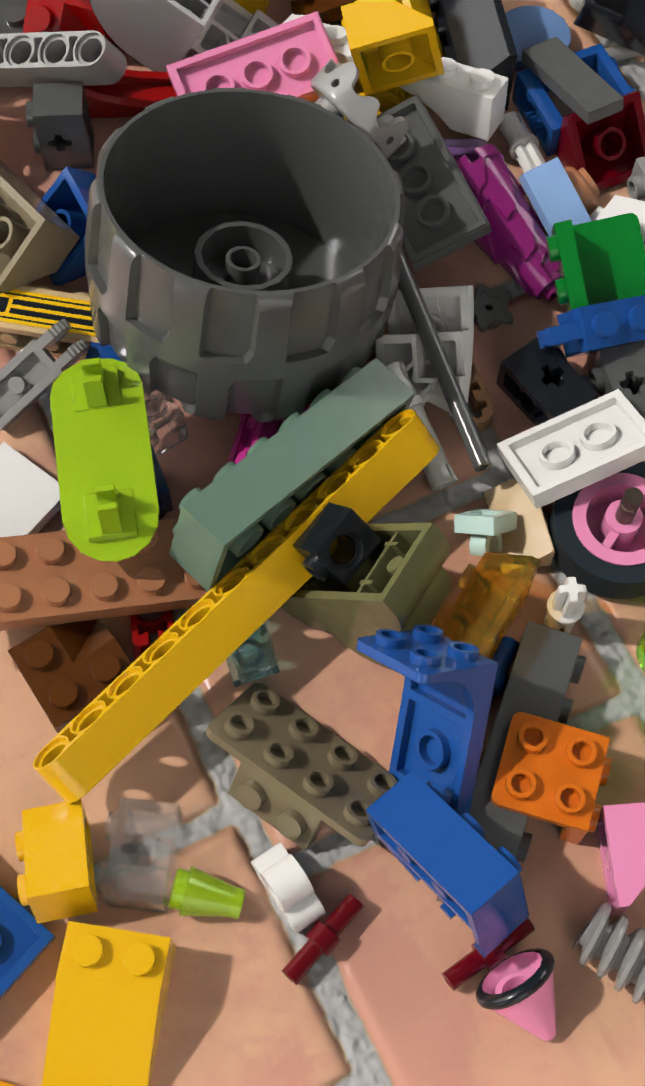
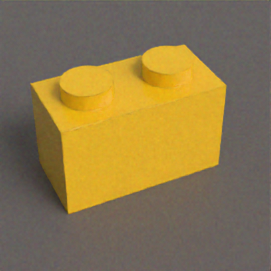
(57, 862)

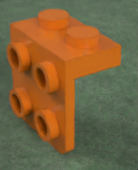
(552, 774)

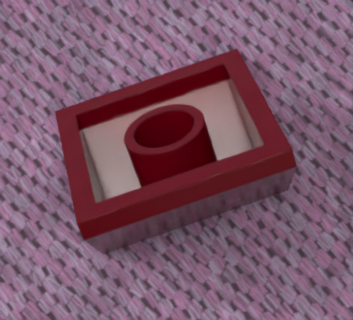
(606, 146)

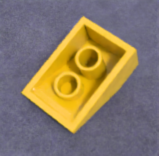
(107, 1007)

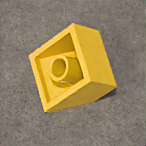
(390, 44)

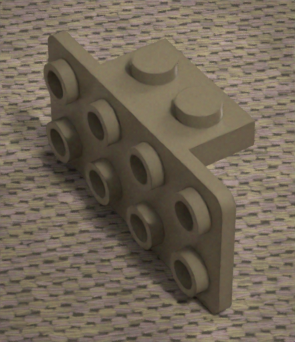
(297, 769)

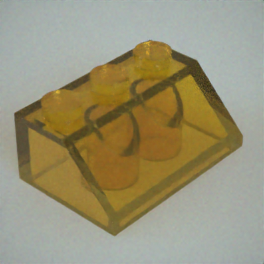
(488, 600)

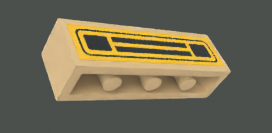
(33, 310)

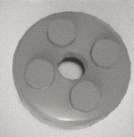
(336, 93)

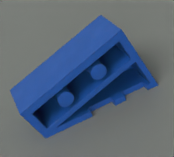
(452, 859)

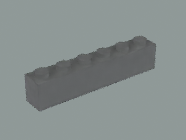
(537, 686)

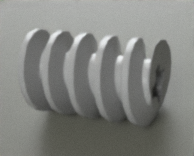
(615, 950)

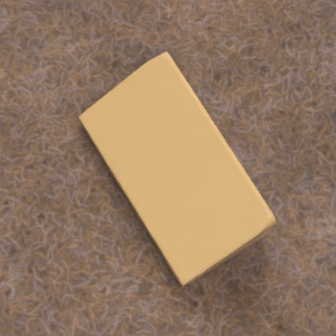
(532, 533)

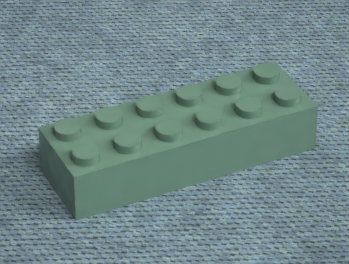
(280, 472)

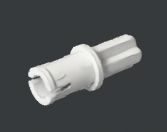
(521, 143)
(565, 605)

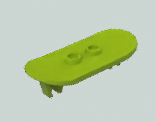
(104, 459)

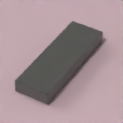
(572, 80)

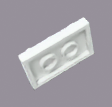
(576, 448)

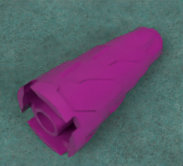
(516, 230)

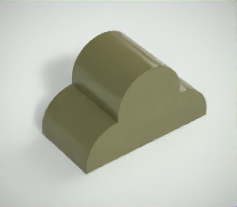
(391, 590)

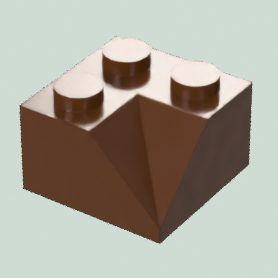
(69, 666)

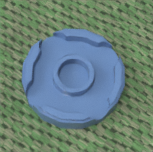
(535, 25)

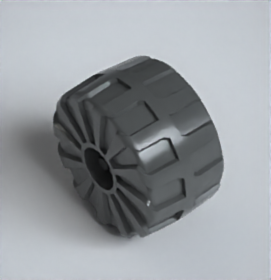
(242, 250)

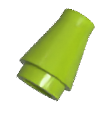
(204, 895)

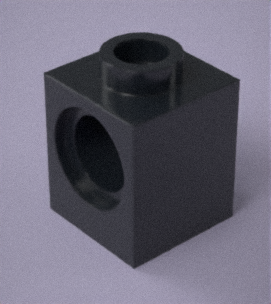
(354, 545)

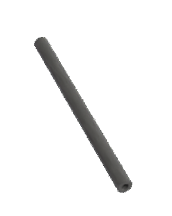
(443, 369)

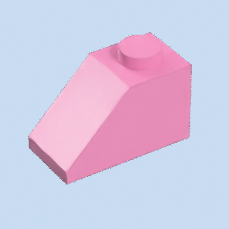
(622, 853)

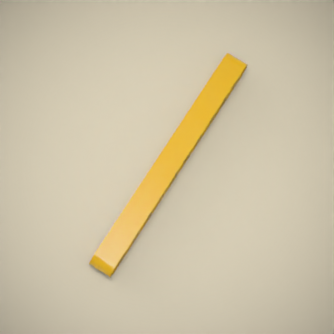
(226, 614)

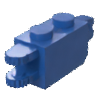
(597, 327)

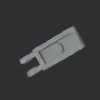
(34, 372)

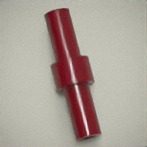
(322, 939)
(475, 962)

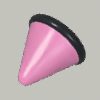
(523, 992)

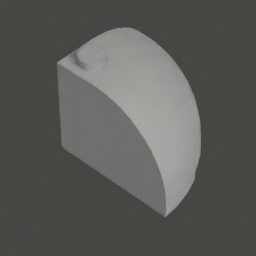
(154, 30)

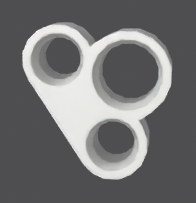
(288, 887)

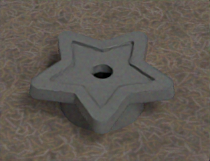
(493, 318)

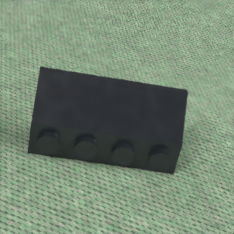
(476, 35)

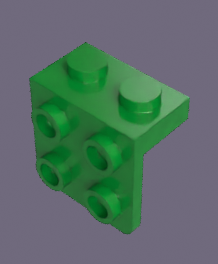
(598, 260)

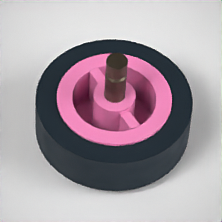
(602, 534)

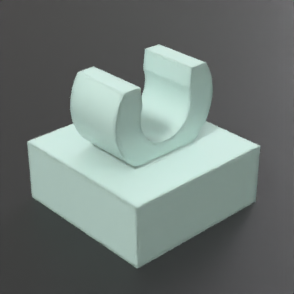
(485, 528)

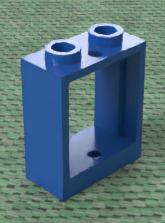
(538, 109)

